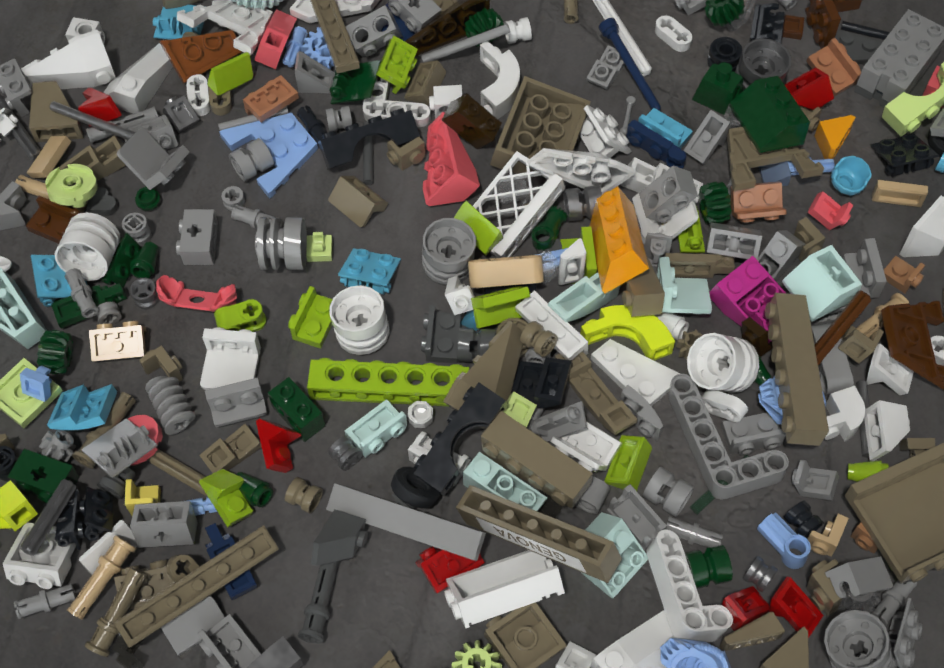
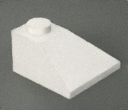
(927, 234)

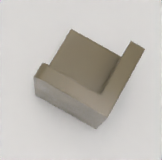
(859, 345)

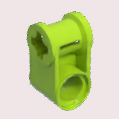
(240, 316)

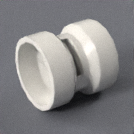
(518, 30)

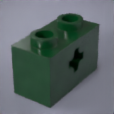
(40, 474)

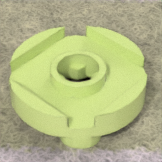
(77, 195)

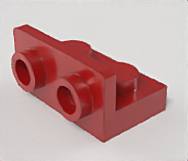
(441, 564)

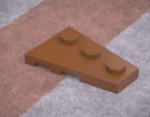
(199, 53)

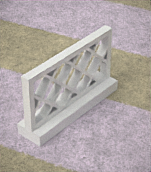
(530, 213)

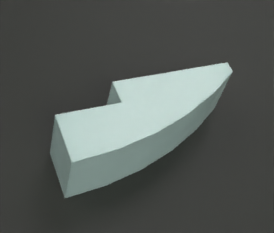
(582, 299)

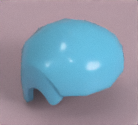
(850, 175)

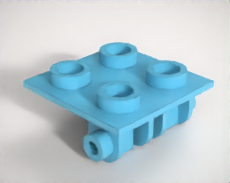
(169, 27)
(369, 268)
(49, 279)

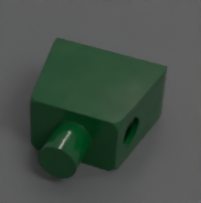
(718, 87)

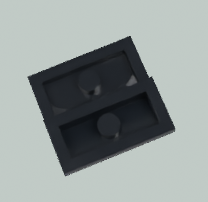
(544, 382)

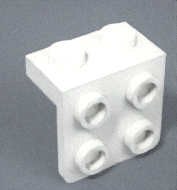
(672, 227)
(229, 357)
(591, 446)

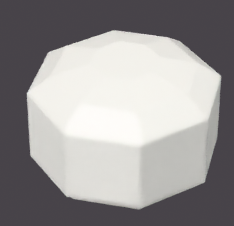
(420, 414)

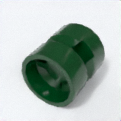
(710, 566)

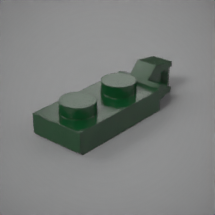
(68, 312)

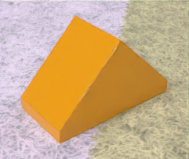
(832, 134)

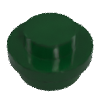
(147, 199)

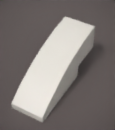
(647, 174)

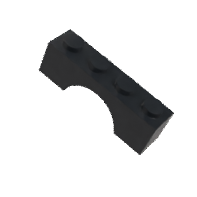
(339, 148)
(478, 410)

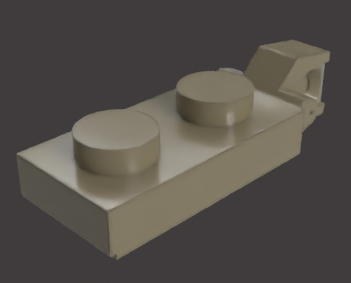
(700, 264)

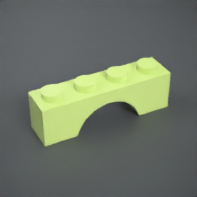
(908, 111)

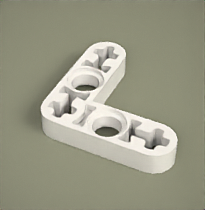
(380, 103)

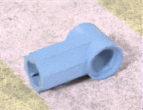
(783, 538)

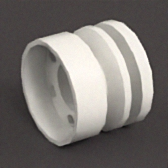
(88, 245)
(359, 320)
(722, 363)

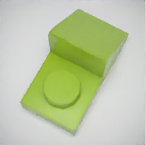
(226, 497)

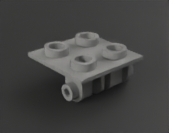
(120, 447)
(903, 633)

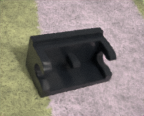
(768, 24)

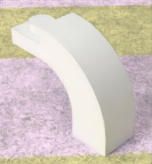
(502, 93)

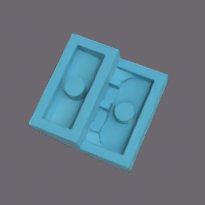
(82, 409)

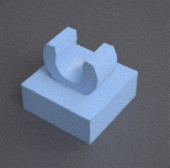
(36, 383)

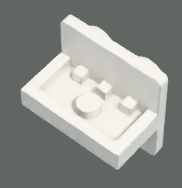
(601, 134)

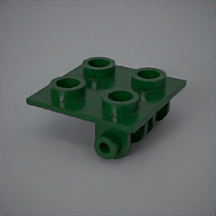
(354, 84)

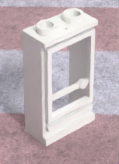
(502, 587)

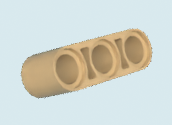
(505, 271)

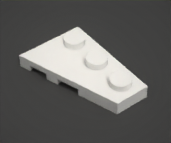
(634, 369)

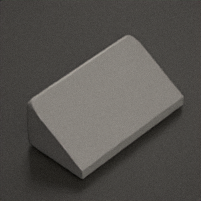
(184, 629)

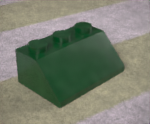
(770, 115)

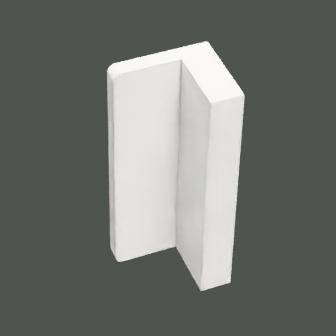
(569, 340)

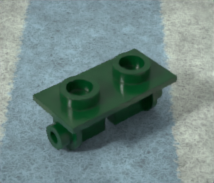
(120, 266)

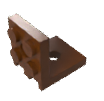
(825, 19)

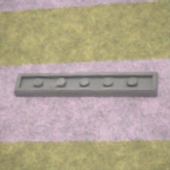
(407, 522)

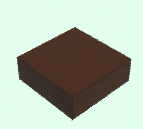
(793, 27)

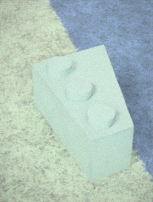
(17, 314)

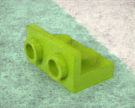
(397, 63)
(312, 319)

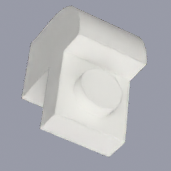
(845, 412)

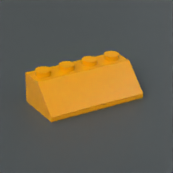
(617, 240)

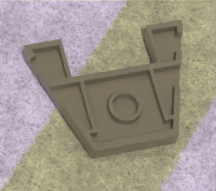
(744, 156)

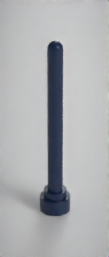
(609, 29)

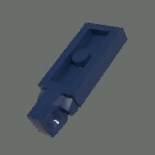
(219, 543)

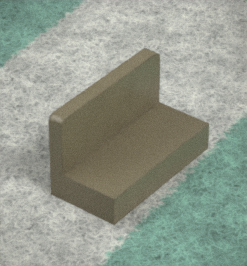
(356, 200)

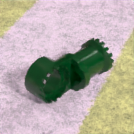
(549, 227)

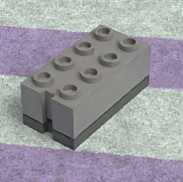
(901, 59)

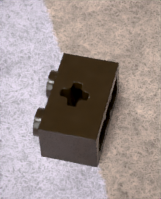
(471, 121)

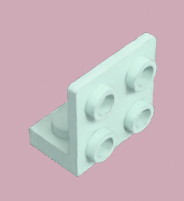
(682, 294)

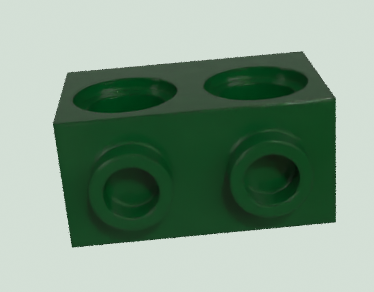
(296, 409)

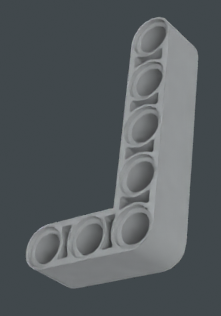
(712, 446)

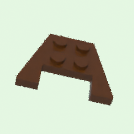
(910, 338)

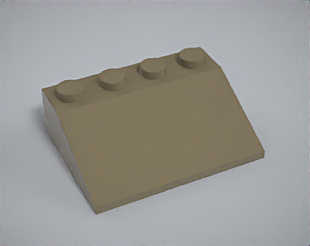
(539, 120)

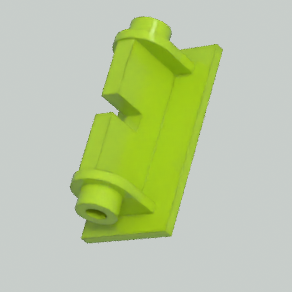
(692, 239)

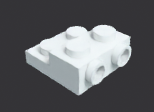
(45, 568)

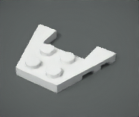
(246, 22)

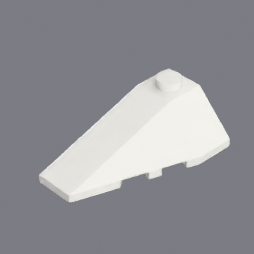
(140, 82)
(582, 168)

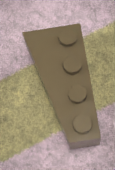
(535, 460)

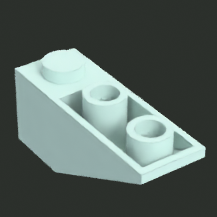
(497, 480)

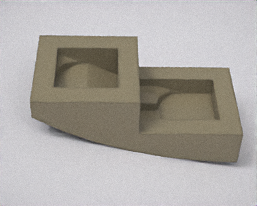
(232, 451)

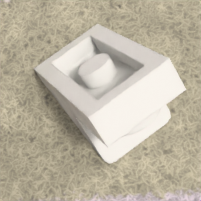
(890, 371)

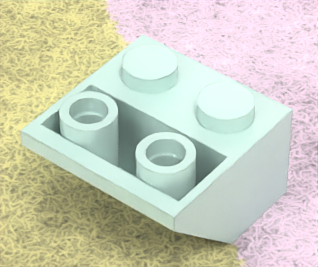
(824, 281)
(630, 550)

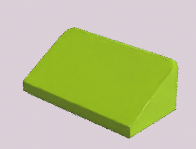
(230, 74)
(486, 233)
(629, 462)

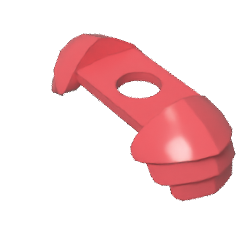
(174, 294)

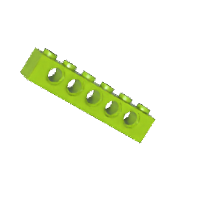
(375, 390)

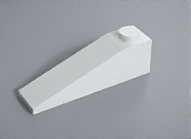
(77, 65)
(637, 648)

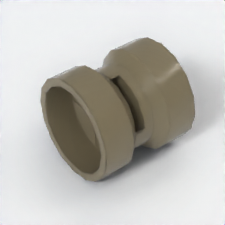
(538, 338)
(303, 495)

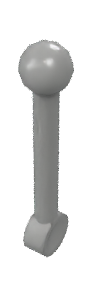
(630, 101)

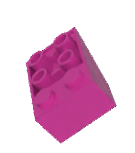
(746, 293)

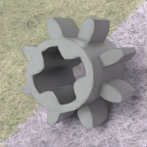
(57, 445)

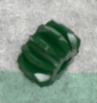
(724, 11)
(482, 22)
(715, 202)
(55, 351)

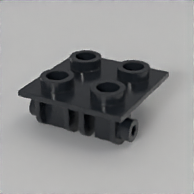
(905, 154)

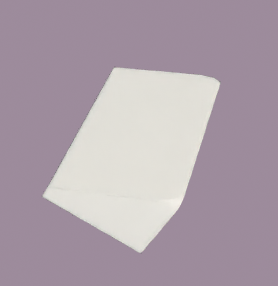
(572, 263)
(91, 556)

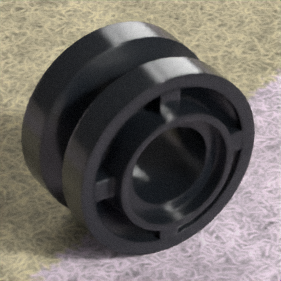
(725, 50)

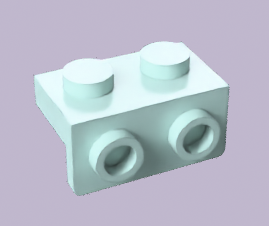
(377, 428)

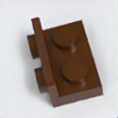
(51, 219)

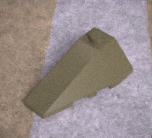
(492, 369)

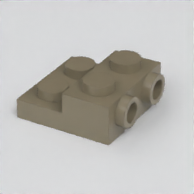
(524, 637)

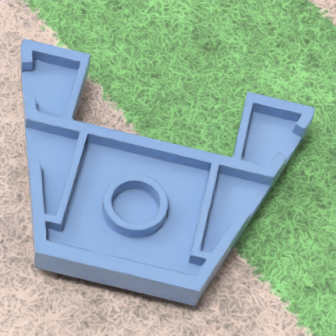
(286, 141)

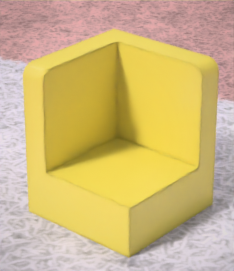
(140, 495)

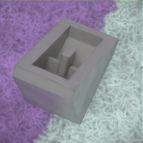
(312, 75)

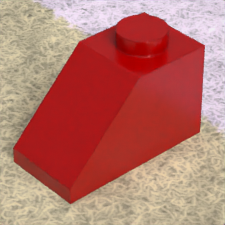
(811, 89)

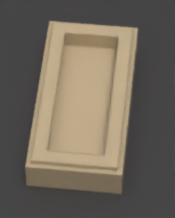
(49, 156)
(899, 193)

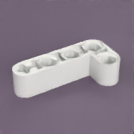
(679, 593)

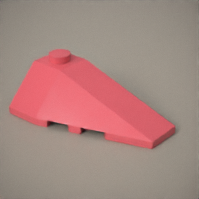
(449, 167)

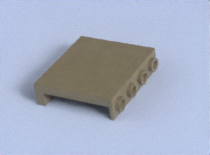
(905, 513)

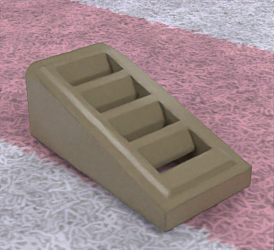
(759, 631)

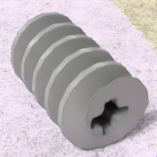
(170, 403)

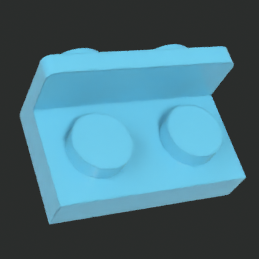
(666, 127)

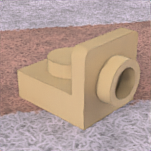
(828, 541)

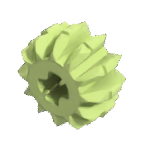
(476, 654)

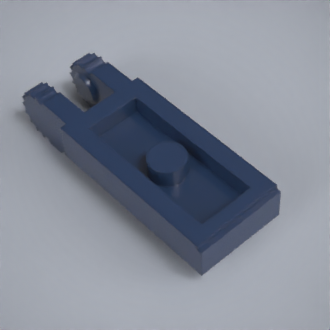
(655, 144)

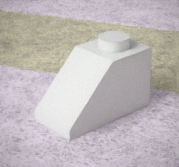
(885, 427)

